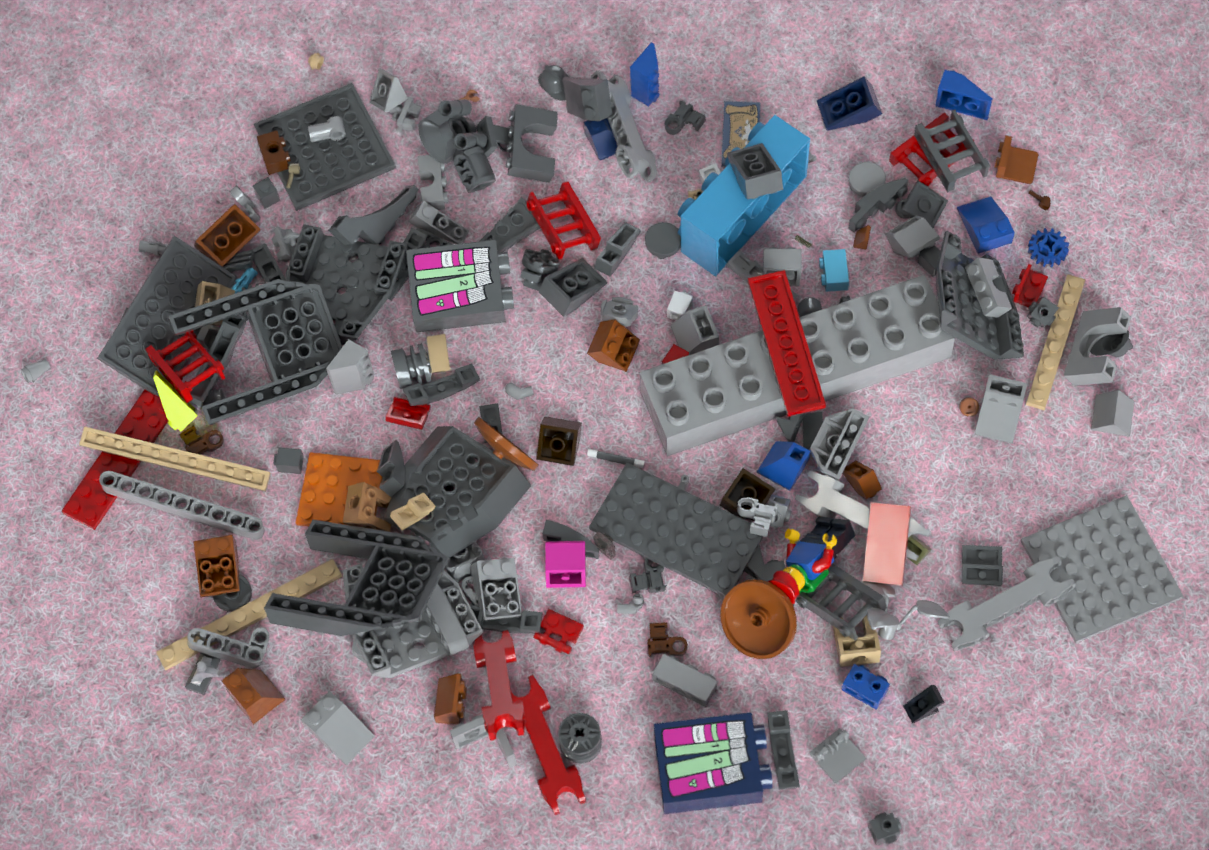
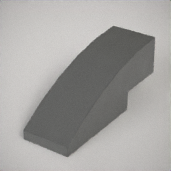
(616, 249)
(392, 469)
(558, 532)

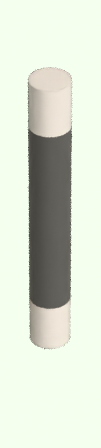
(615, 458)

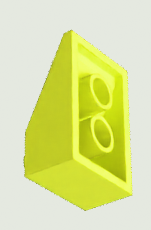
(176, 409)

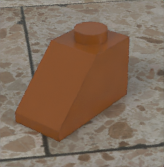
(862, 479)

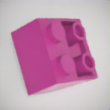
(565, 564)

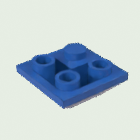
(784, 463)

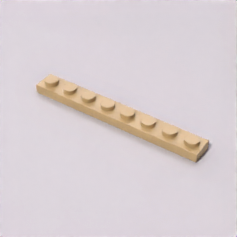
(1055, 342)

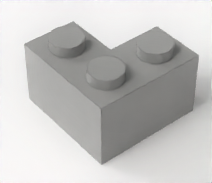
(783, 259)

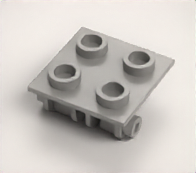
(837, 755)

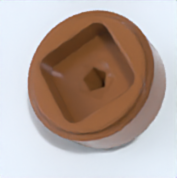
(969, 406)

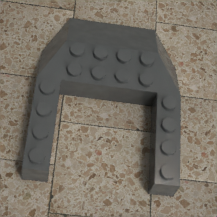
(291, 333)
(387, 593)

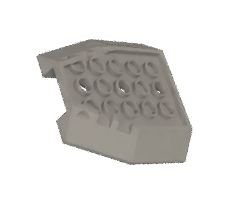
(392, 649)

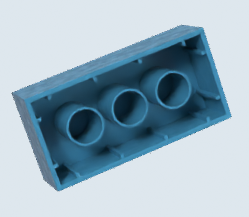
(722, 217)

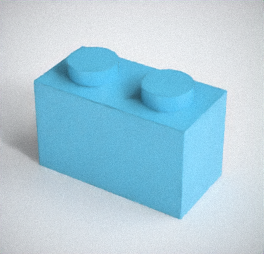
(835, 270)

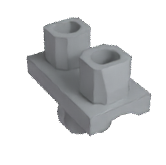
(402, 114)
(286, 240)

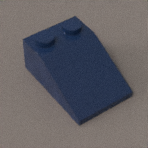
(849, 105)

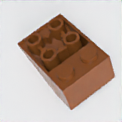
(217, 565)

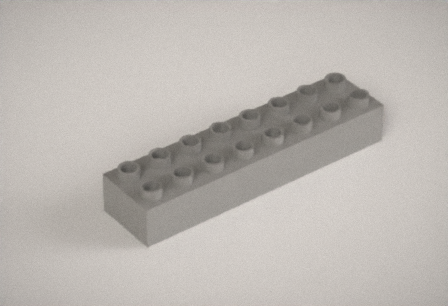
(849, 346)

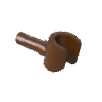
(1044, 201)

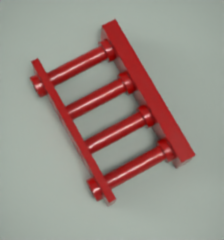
(901, 153)
(574, 209)
(175, 378)

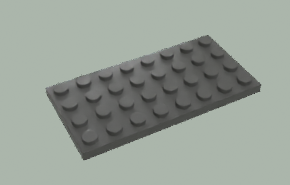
(165, 292)
(676, 530)

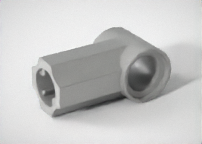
(331, 129)

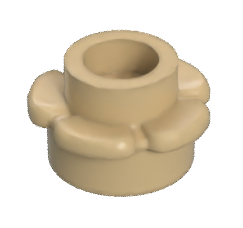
(316, 61)

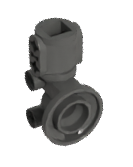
(448, 141)

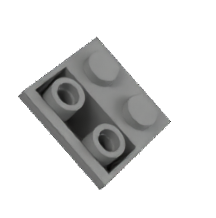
(912, 237)
(695, 330)

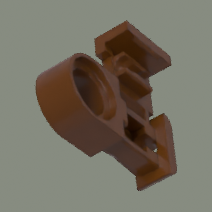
(199, 445)
(660, 643)

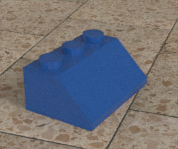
(645, 76)

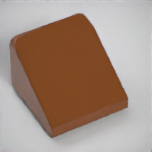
(862, 238)

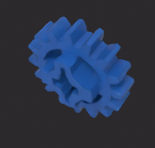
(1050, 241)

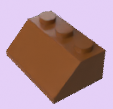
(227, 236)

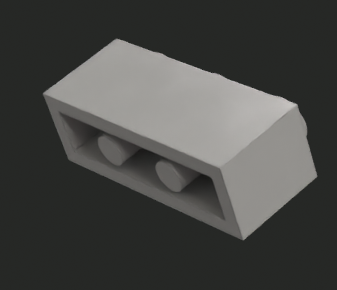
(685, 679)

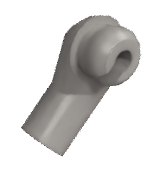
(518, 393)
(631, 608)

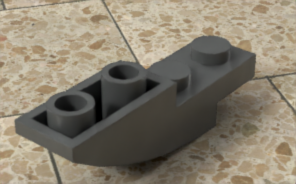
(880, 199)

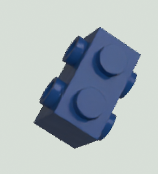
(865, 686)

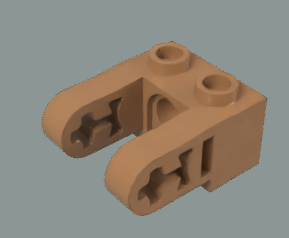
(361, 507)

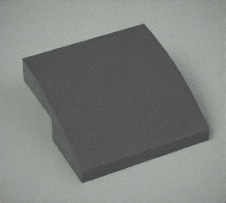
(982, 565)

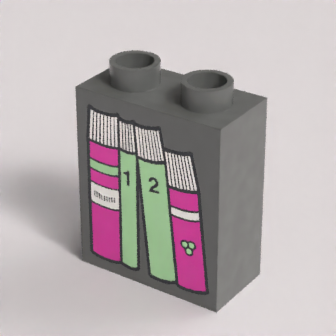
(458, 285)

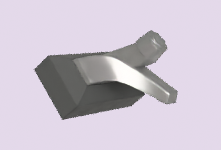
(203, 673)

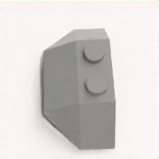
(837, 441)

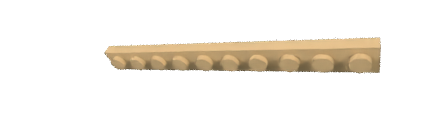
(175, 459)
(252, 612)

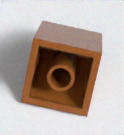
(252, 692)

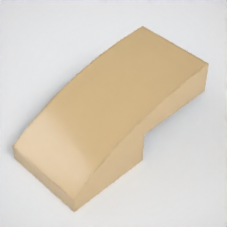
(438, 353)
(414, 511)

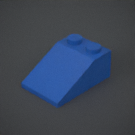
(962, 95)
(986, 224)

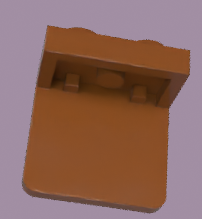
(1015, 163)

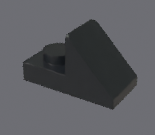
(924, 704)

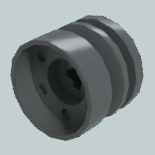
(411, 365)
(580, 748)

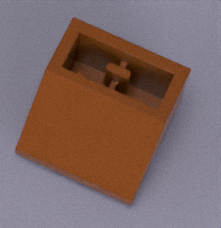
(613, 345)
(449, 700)

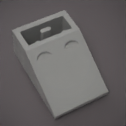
(1000, 408)
(497, 588)

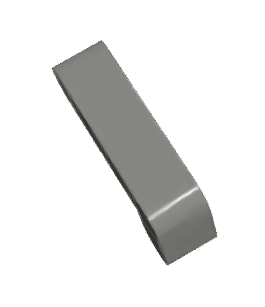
(227, 643)

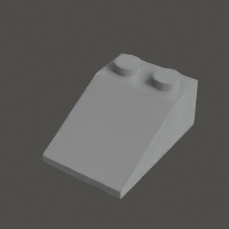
(337, 728)

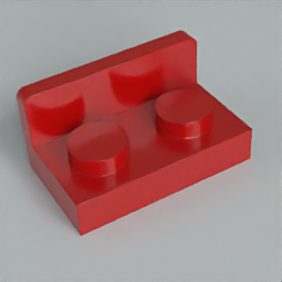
(1030, 286)

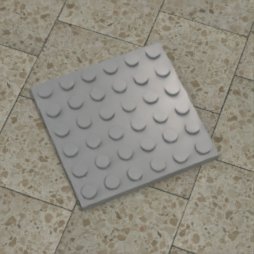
(1112, 564)

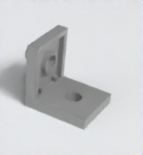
(464, 734)

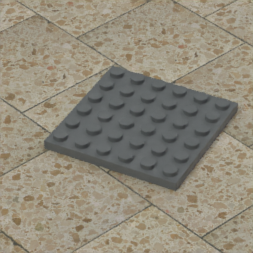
(329, 164)

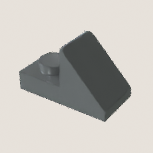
(532, 279)
(790, 427)

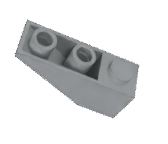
(437, 223)

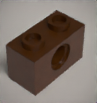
(276, 161)

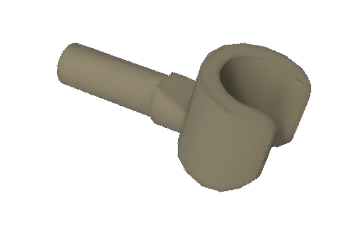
(294, 168)

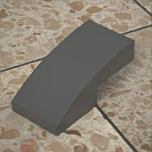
(491, 415)

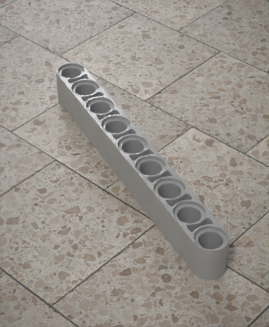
(175, 499)

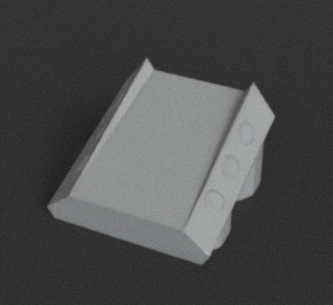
(460, 564)

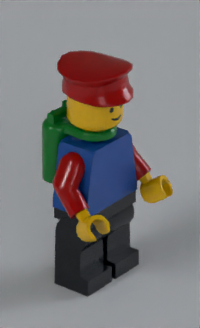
(812, 556)

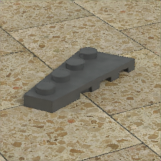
(514, 227)

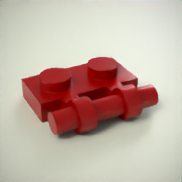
(561, 626)

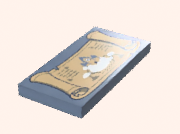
(737, 124)

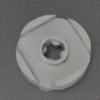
(619, 309)

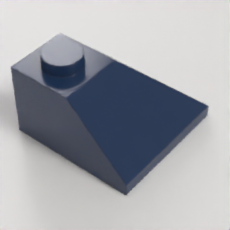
(601, 138)

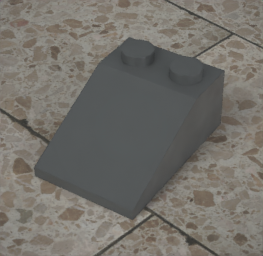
(587, 98)
(755, 171)
(571, 286)

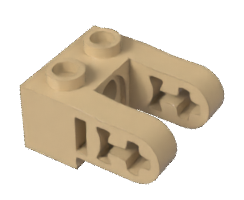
(859, 652)

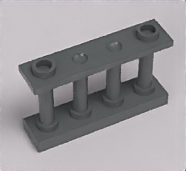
(940, 163)
(858, 591)

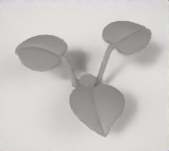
(889, 623)

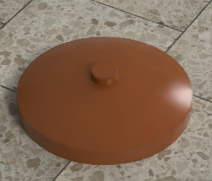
(504, 447)
(758, 619)

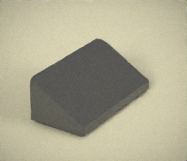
(811, 426)

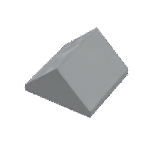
(387, 91)
(1113, 413)

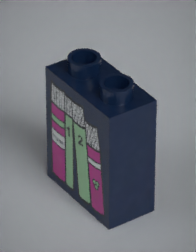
(711, 762)

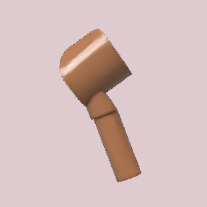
(470, 96)

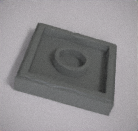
(924, 203)

